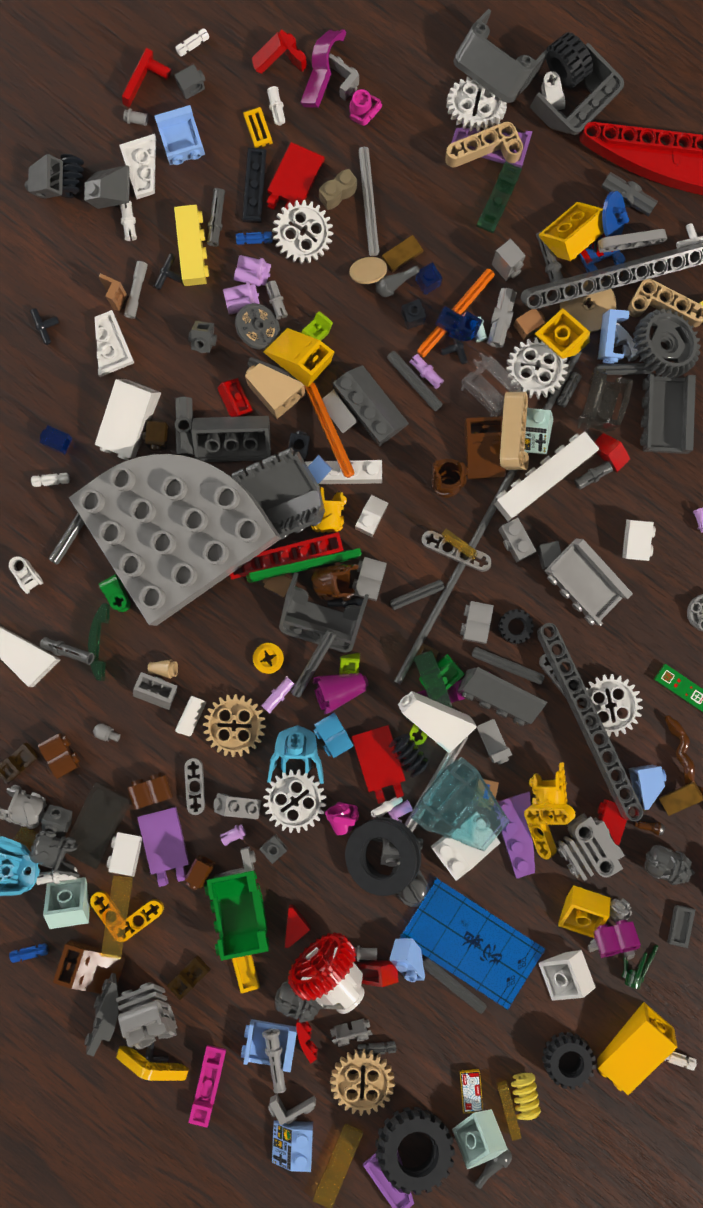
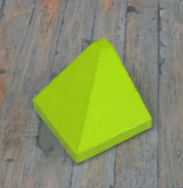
(349, 663)

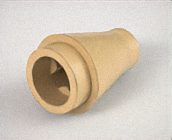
(163, 668)

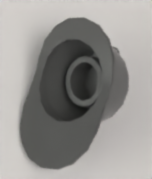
(415, 891)

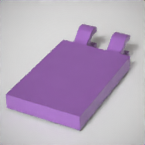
(164, 844)

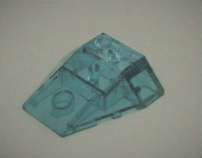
(461, 807)

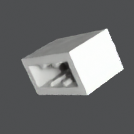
(638, 540)
(125, 854)

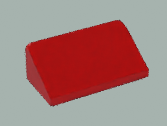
(269, 53)
(234, 398)

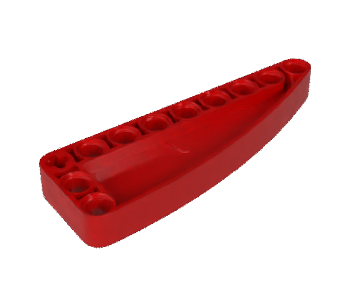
(661, 163)

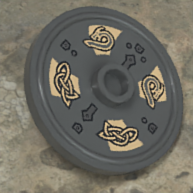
(257, 326)

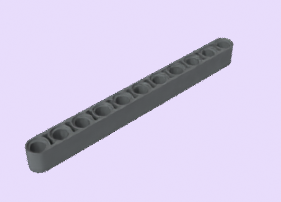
(612, 276)
(597, 728)

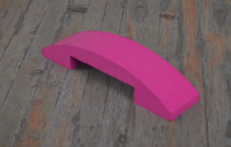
(207, 1086)

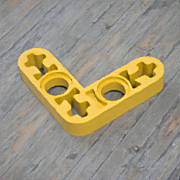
(545, 844)
(98, 907)
(148, 1070)

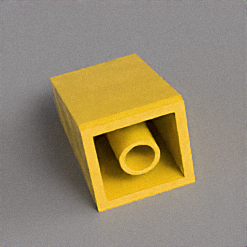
(637, 1049)

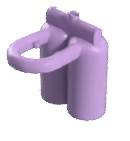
(252, 270)
(239, 296)

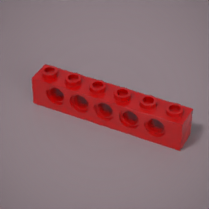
(291, 553)

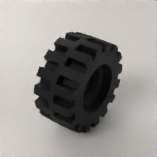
(527, 622)

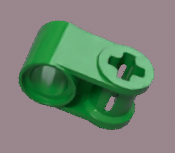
(113, 591)

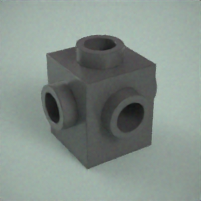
(202, 337)
(56, 820)

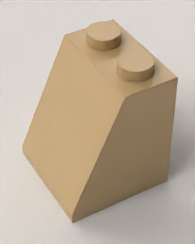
(274, 388)

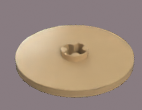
(590, 317)

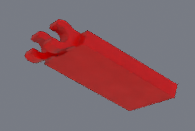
(294, 176)
(378, 762)

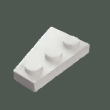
(140, 158)
(111, 345)

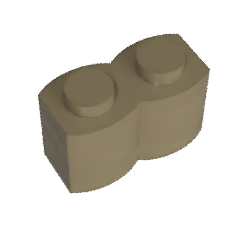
(340, 188)

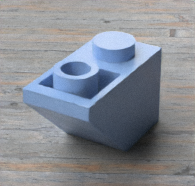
(408, 959)

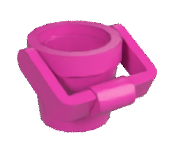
(362, 108)
(340, 817)

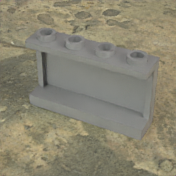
(587, 581)

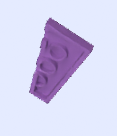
(497, 156)
(517, 834)

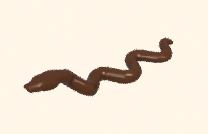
(681, 753)

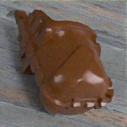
(448, 477)
(333, 582)

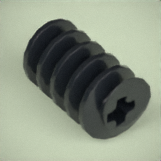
(71, 175)
(410, 753)

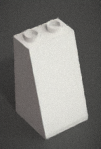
(126, 418)

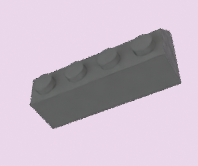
(370, 404)
(231, 438)
(500, 696)

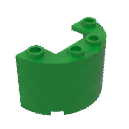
(238, 915)

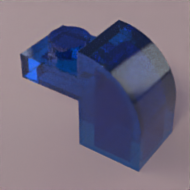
(460, 327)

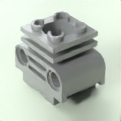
(590, 848)
(145, 1016)

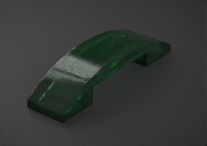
(499, 197)
(101, 616)
(432, 678)

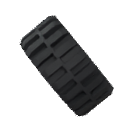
(433, 1169)

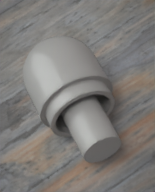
(105, 733)

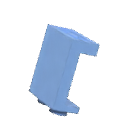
(180, 135)
(607, 335)
(256, 1045)

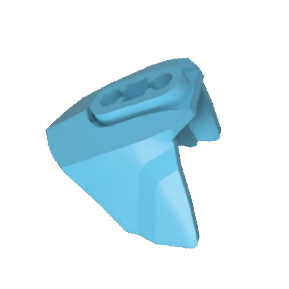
(296, 744)
(13, 868)

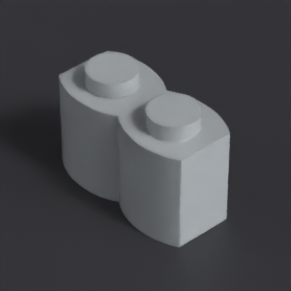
(369, 579)
(477, 622)

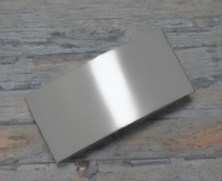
(339, 411)

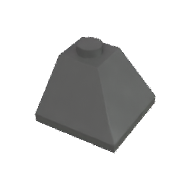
(108, 187)

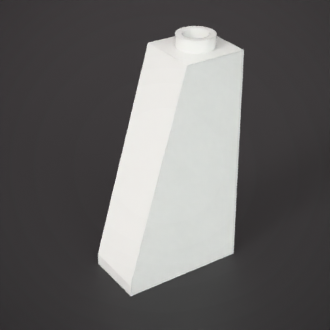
(25, 658)
(437, 720)

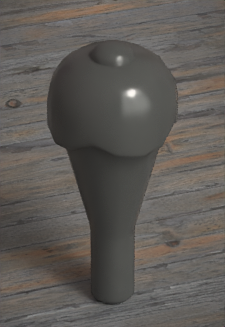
(388, 284)
(493, 1166)

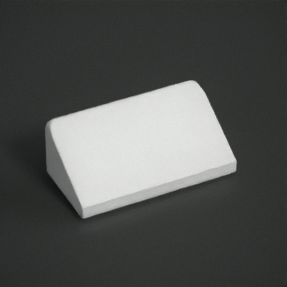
(190, 716)

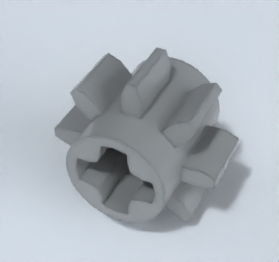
(619, 910)

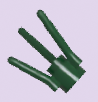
(636, 976)

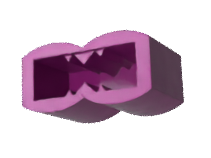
(616, 938)

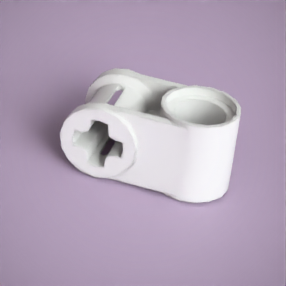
(552, 90)
(27, 577)

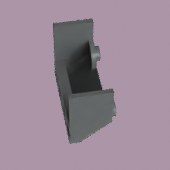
(492, 66)
(603, 86)
(311, 620)

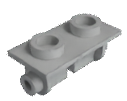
(358, 1032)

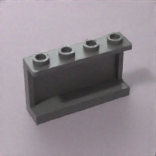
(668, 414)

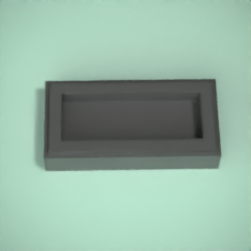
(681, 926)

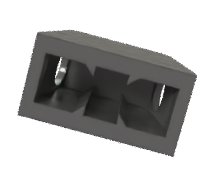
(45, 177)

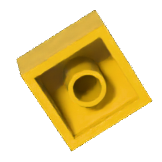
(564, 334)
(584, 911)

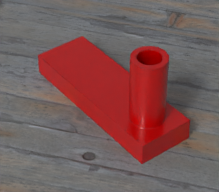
(146, 63)

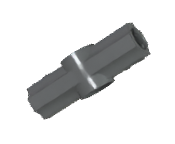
(631, 193)
(184, 414)

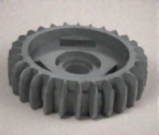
(678, 337)

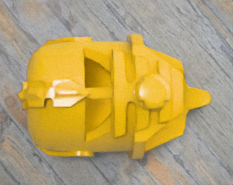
(332, 519)
(550, 790)

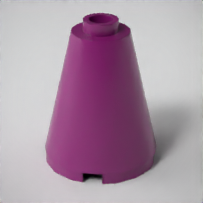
(338, 689)

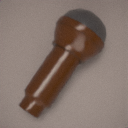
(657, 828)

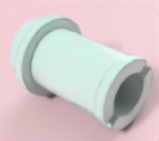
(481, 334)

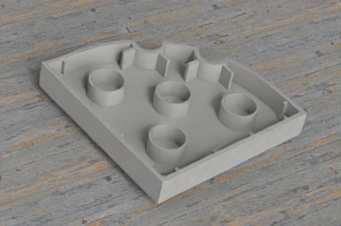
(172, 528)

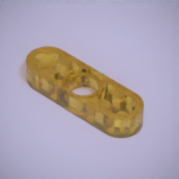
(509, 1110)

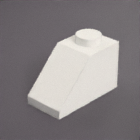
(371, 516)

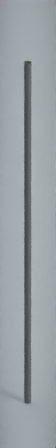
(473, 543)

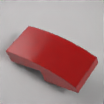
(295, 55)
(304, 1034)

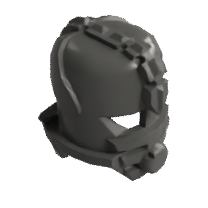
(50, 852)
(668, 865)
(291, 1005)

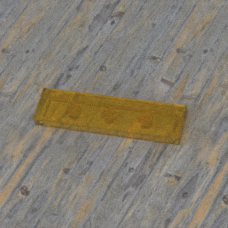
(116, 917)
(338, 1166)

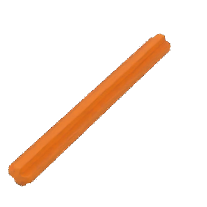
(459, 308)
(330, 430)

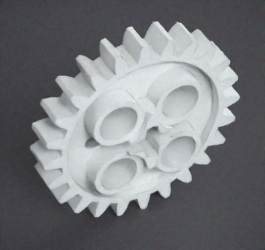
(462, 102)
(311, 217)
(540, 352)
(628, 702)
(306, 815)

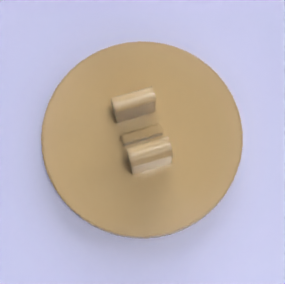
(368, 270)

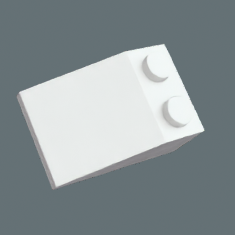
(460, 857)

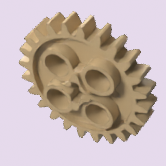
(234, 743)
(380, 1082)

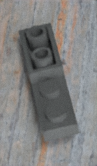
(106, 1015)

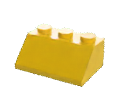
(573, 230)

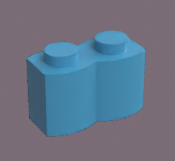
(333, 735)

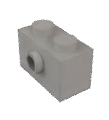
(508, 260)
(516, 540)
(154, 690)

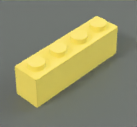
(190, 245)

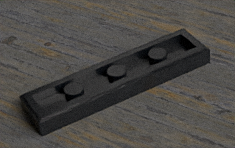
(254, 185)

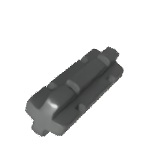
(569, 389)
(379, 1047)

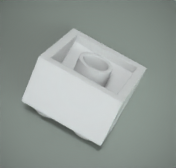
(567, 976)

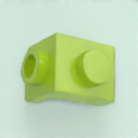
(319, 327)

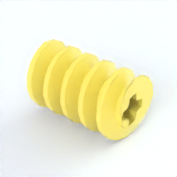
(527, 1097)

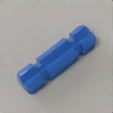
(253, 238)
(29, 953)

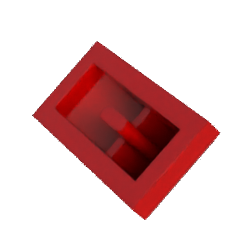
(612, 451)
(296, 926)

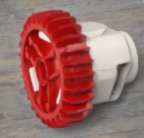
(328, 974)

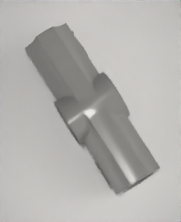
(501, 317)

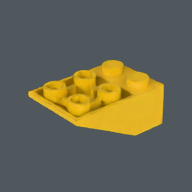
(300, 355)

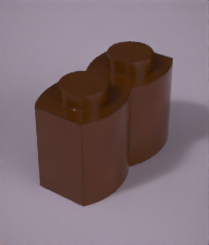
(59, 756)
(150, 792)
(199, 872)

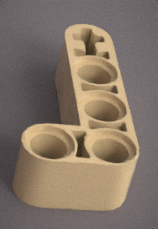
(459, 154)
(673, 299)
(513, 432)

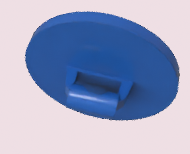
(614, 214)

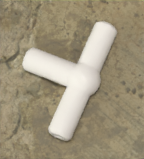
(692, 235)
(386, 807)

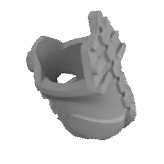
(22, 809)

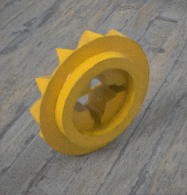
(259, 655)

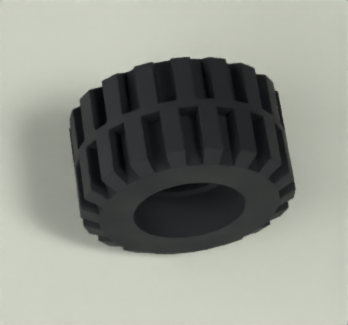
(569, 59)
(575, 1075)

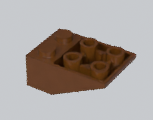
(483, 447)
(84, 968)

